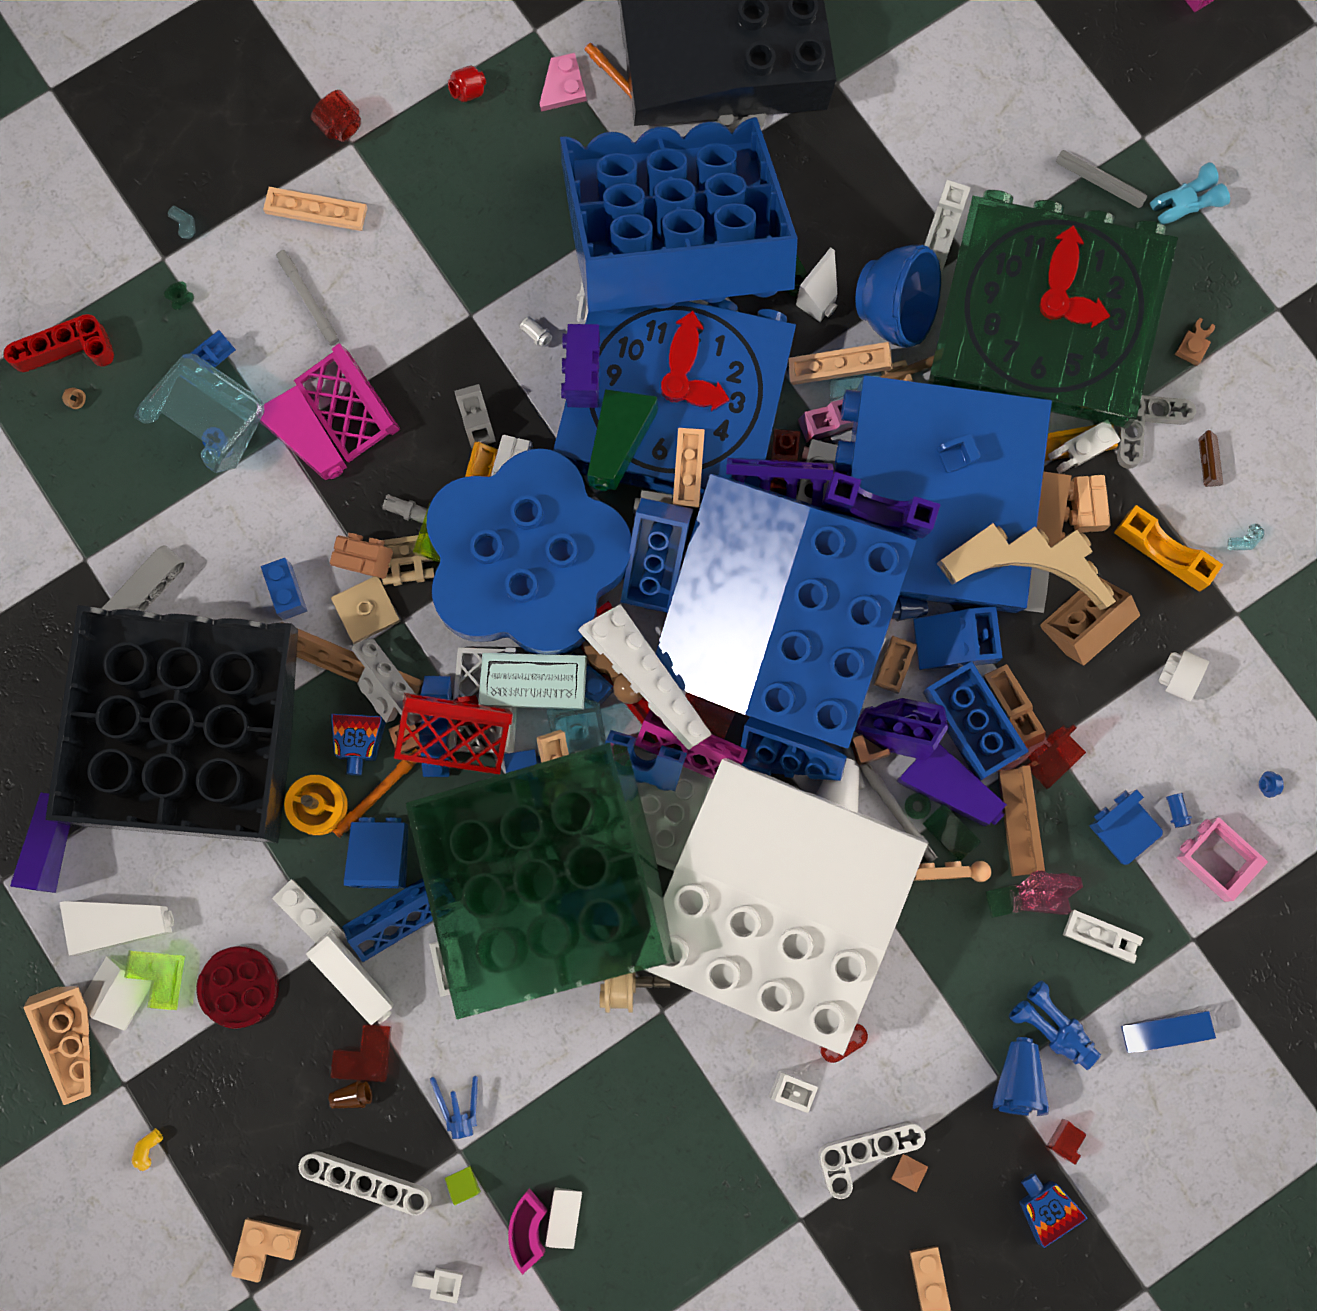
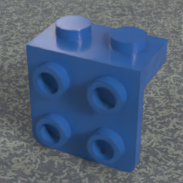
(1126, 827)

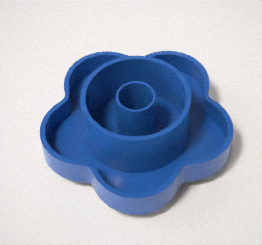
(525, 553)

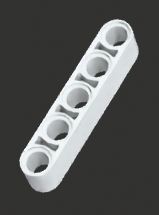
(351, 1183)

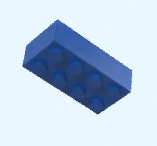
(656, 554)
(976, 721)

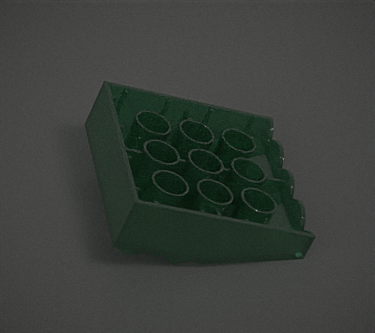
(541, 880)

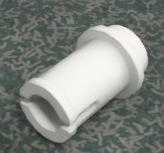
(536, 332)

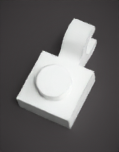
(443, 1285)

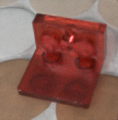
(1056, 757)

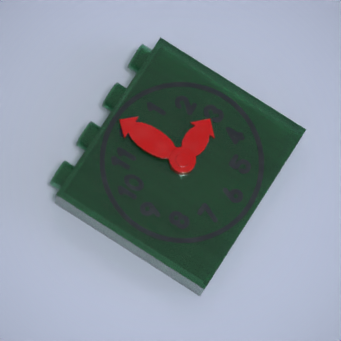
(1054, 307)

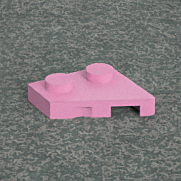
(562, 83)

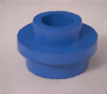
(1271, 784)

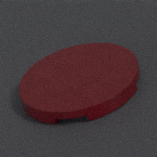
(237, 987)

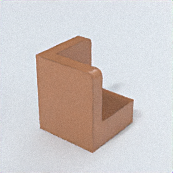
(867, 751)

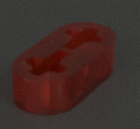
(851, 1047)

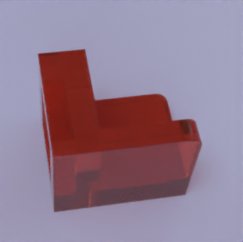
(1067, 1141)

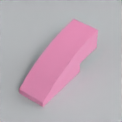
(823, 422)

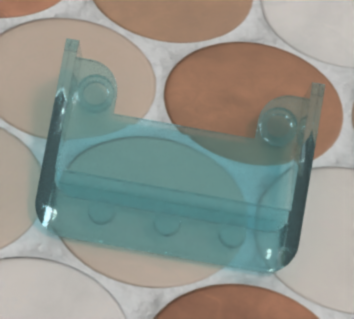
(206, 406)

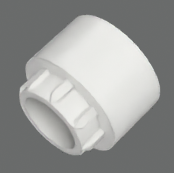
(1183, 674)

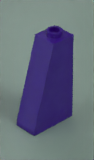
(952, 784)
(41, 852)

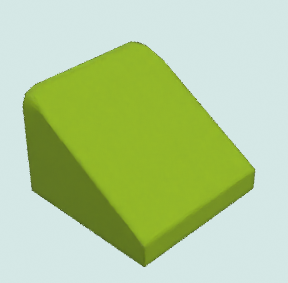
(462, 1185)

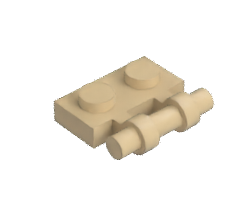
(404, 555)

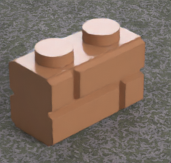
(361, 556)

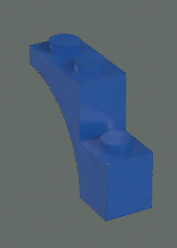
(439, 688)

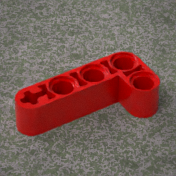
(25, 353)

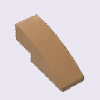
(1015, 705)

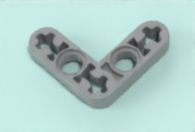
(1146, 415)

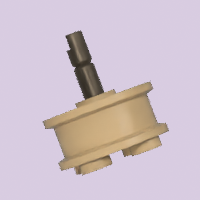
(618, 991)

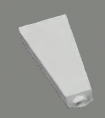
(107, 925)
(350, 978)

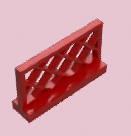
(458, 711)

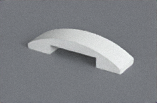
(946, 219)

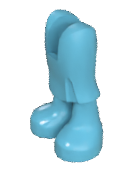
(1185, 198)

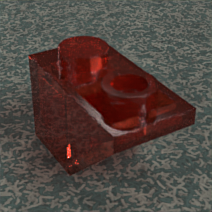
(784, 448)

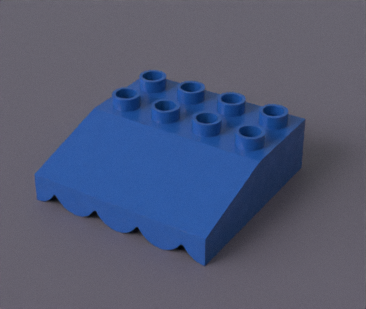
(678, 217)
(782, 608)

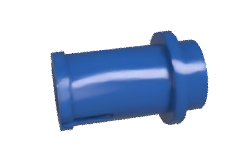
(1178, 810)

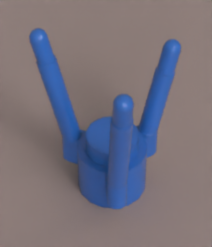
(461, 1124)

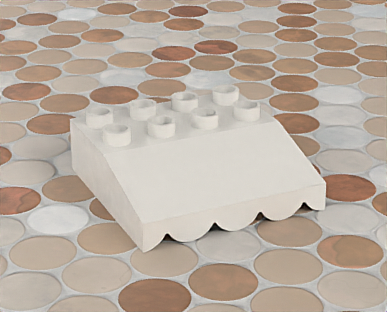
(786, 904)

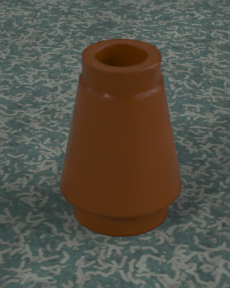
(351, 1096)

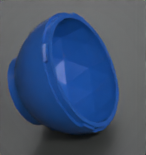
(900, 294)

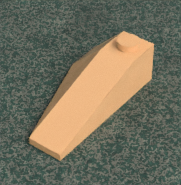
(62, 1033)

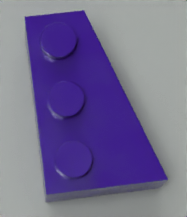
(581, 365)

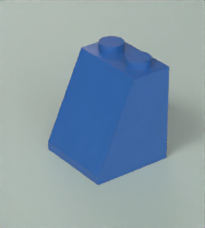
(377, 854)

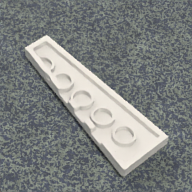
(632, 656)

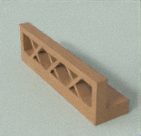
(1021, 821)

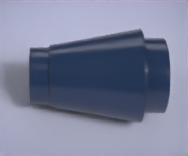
(909, 608)

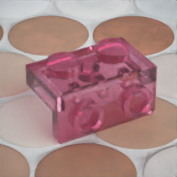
(1048, 892)

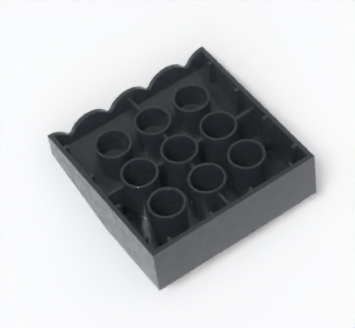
(725, 58)
(175, 725)

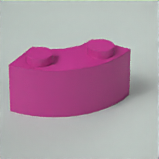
(524, 1231)

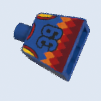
(356, 739)
(1049, 1210)

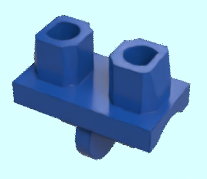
(214, 349)

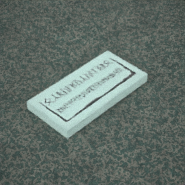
(533, 681)

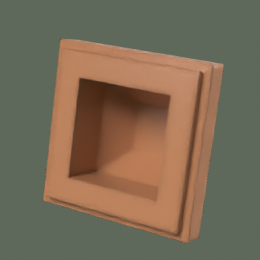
(909, 1172)

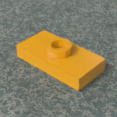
(481, 460)

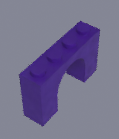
(910, 517)

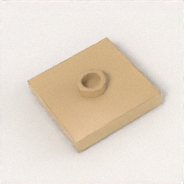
(365, 609)

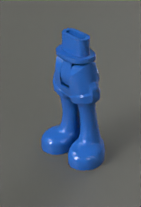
(1068, 1038)

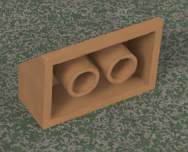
(1084, 629)

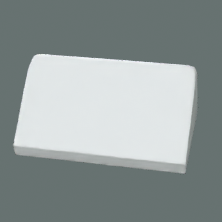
(563, 1218)

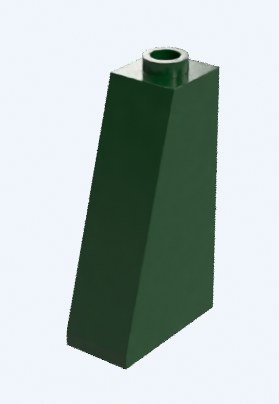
(619, 433)

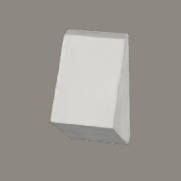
(793, 1092)

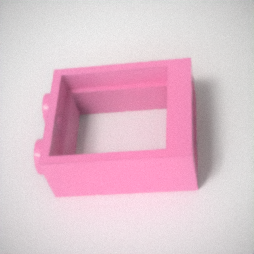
(1252, 866)

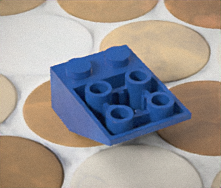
(958, 639)

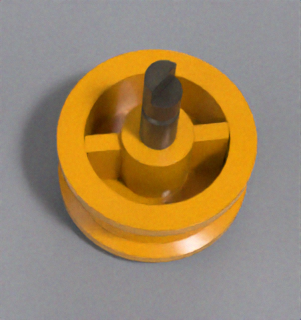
(315, 804)

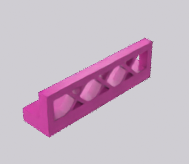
(712, 748)

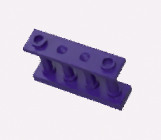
(789, 470)

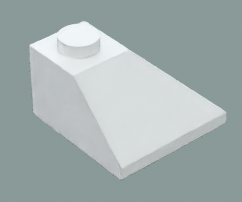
(819, 289)

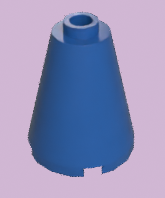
(1022, 1081)

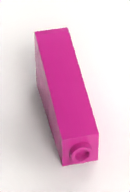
(299, 429)

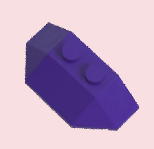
(904, 727)

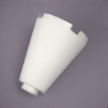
(845, 791)

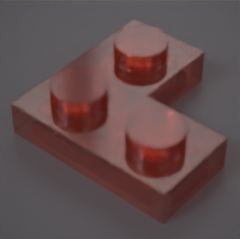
(371, 1062)

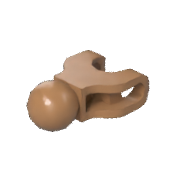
(603, 665)

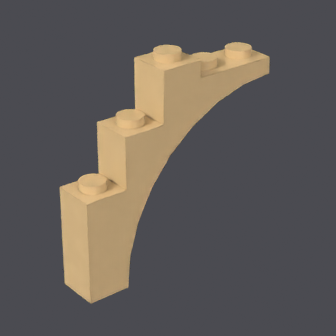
(1031, 549)

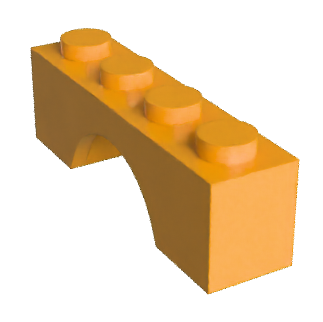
(1188, 564)

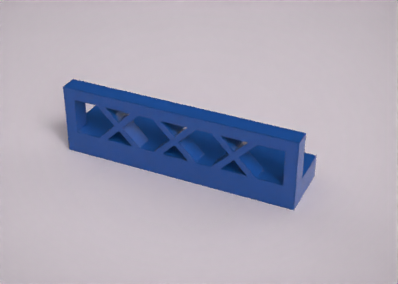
(389, 913)

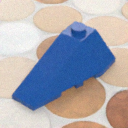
(789, 752)

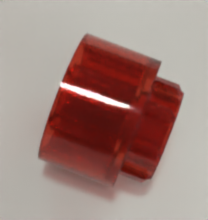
(337, 116)

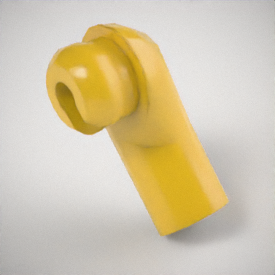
(142, 1147)

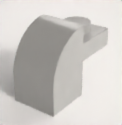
(475, 415)

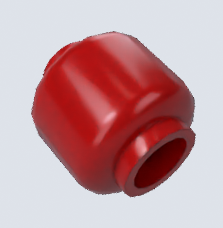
(466, 83)

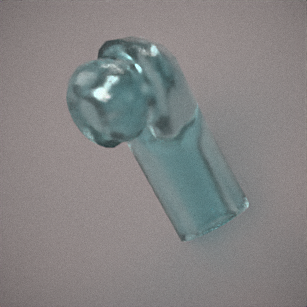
(185, 220)
(1249, 541)

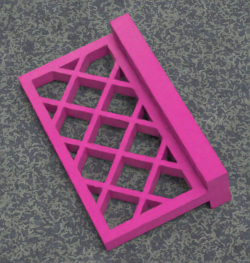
(364, 391)

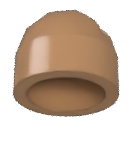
(80, 400)

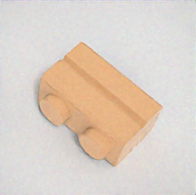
(1089, 504)

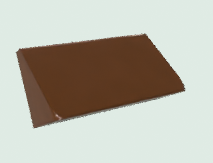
(1210, 459)

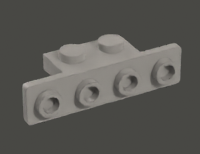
(383, 682)

